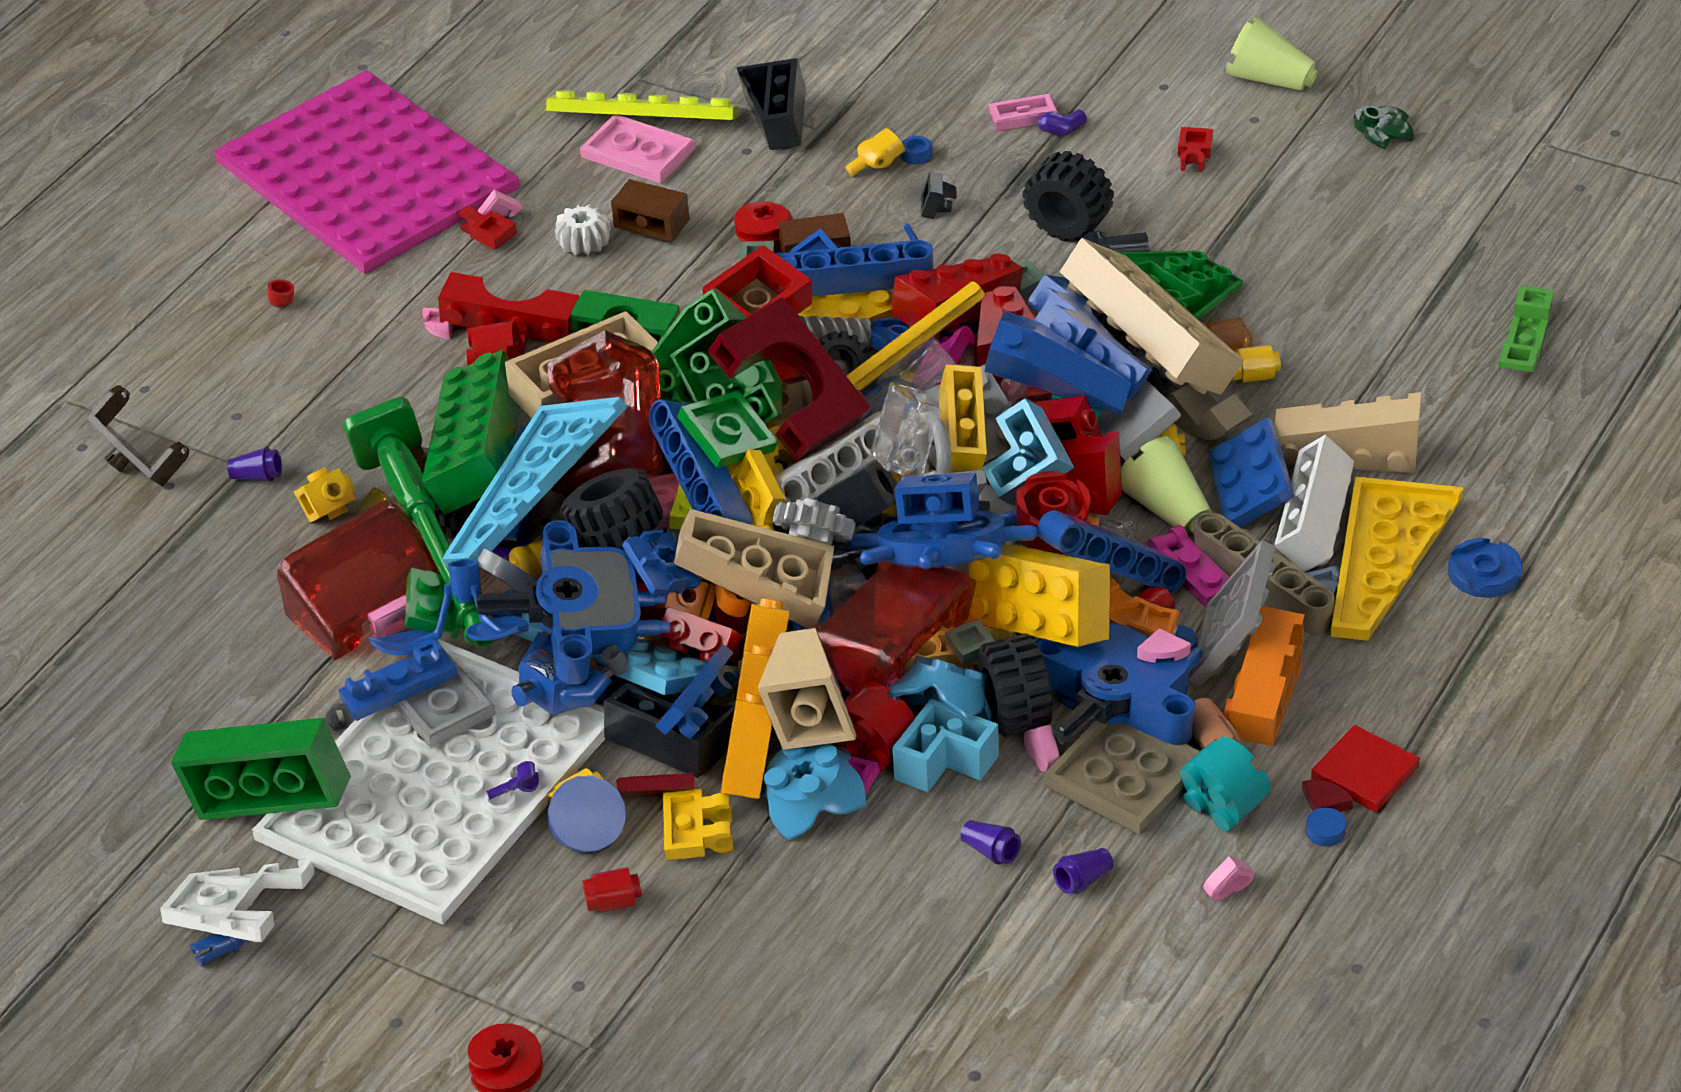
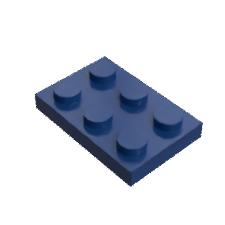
(1251, 473)

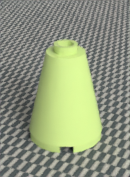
(1270, 58)
(1164, 484)

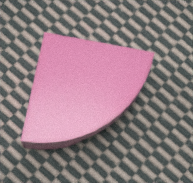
(501, 204)
(432, 320)
(1162, 646)

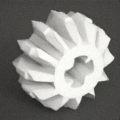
(582, 230)

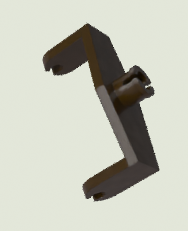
(123, 452)

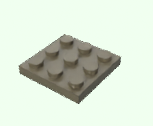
(1120, 773)

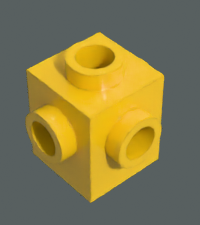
(325, 494)

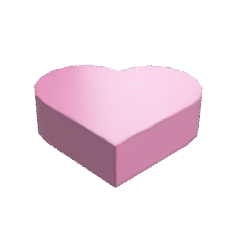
(1041, 746)
(1229, 877)

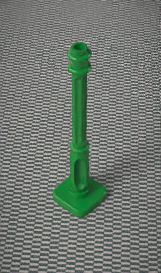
(384, 439)

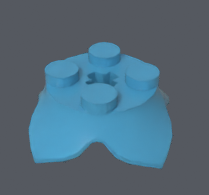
(944, 682)
(807, 782)

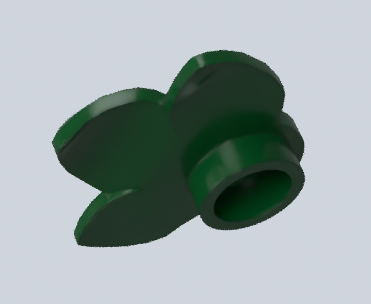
(1383, 124)

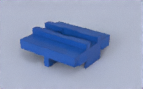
(654, 560)

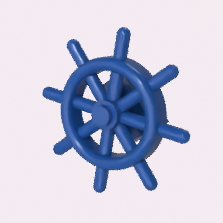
(940, 525)

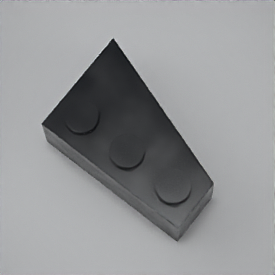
(776, 100)
(635, 712)

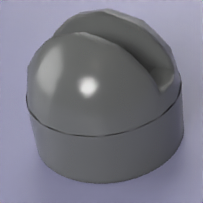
(333, 721)

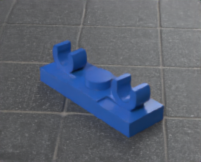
(397, 681)
(698, 692)

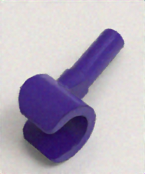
(526, 780)

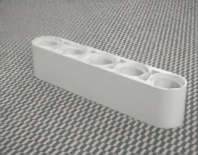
(825, 462)

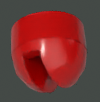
(280, 292)

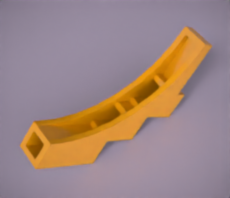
(751, 720)

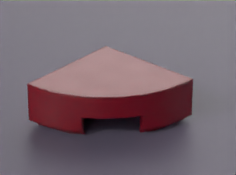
(1326, 795)

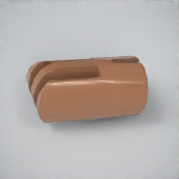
(1211, 723)

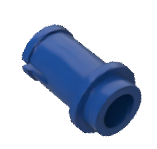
(218, 946)

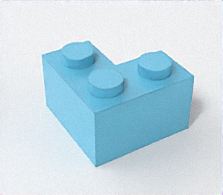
(1032, 451)
(942, 741)

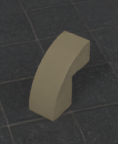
(1204, 416)

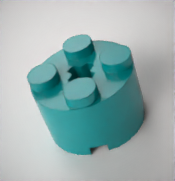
(1224, 782)

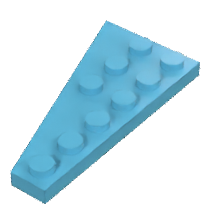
(535, 464)
(649, 664)

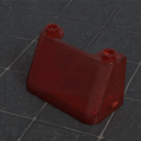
(609, 369)
(350, 573)
(893, 620)

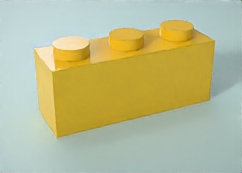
(963, 416)

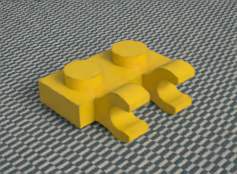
(684, 824)

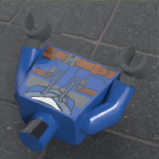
(542, 686)

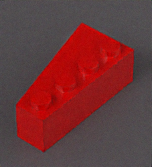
(924, 291)
(1098, 467)

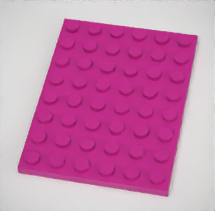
(365, 170)

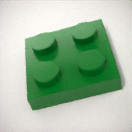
(726, 428)

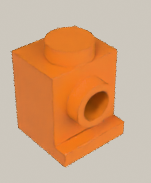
(698, 604)

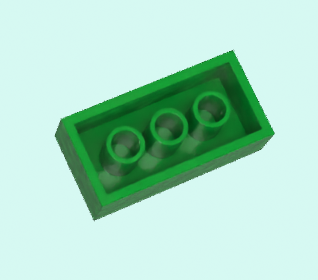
(261, 769)

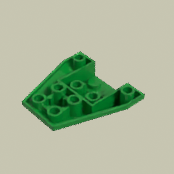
(1188, 278)
(693, 375)

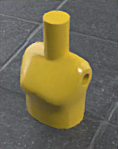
(876, 152)

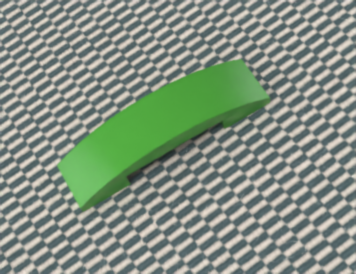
(1527, 329)

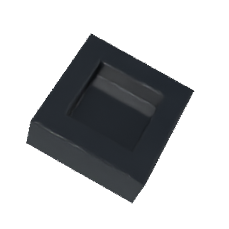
(933, 196)

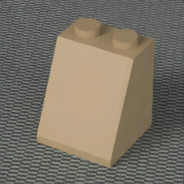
(804, 693)

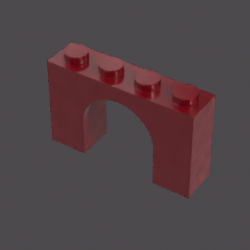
(781, 335)

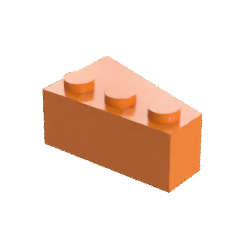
(1267, 676)

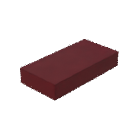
(654, 784)

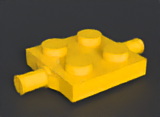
(757, 487)

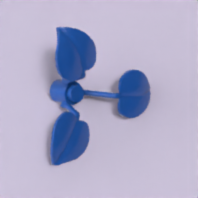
(465, 586)

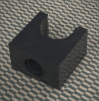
(862, 493)

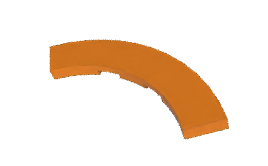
(1136, 612)

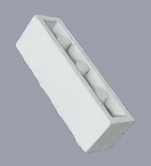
(1314, 512)

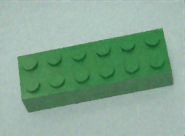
(470, 432)

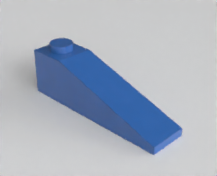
(1045, 360)

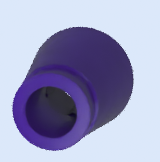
(256, 465)
(993, 841)
(1082, 869)

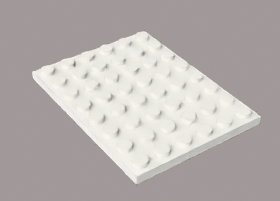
(420, 815)

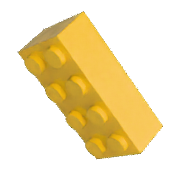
(1042, 595)

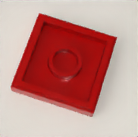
(1366, 767)

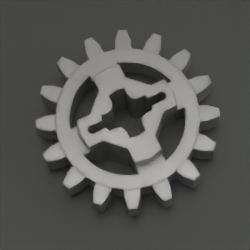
(814, 521)

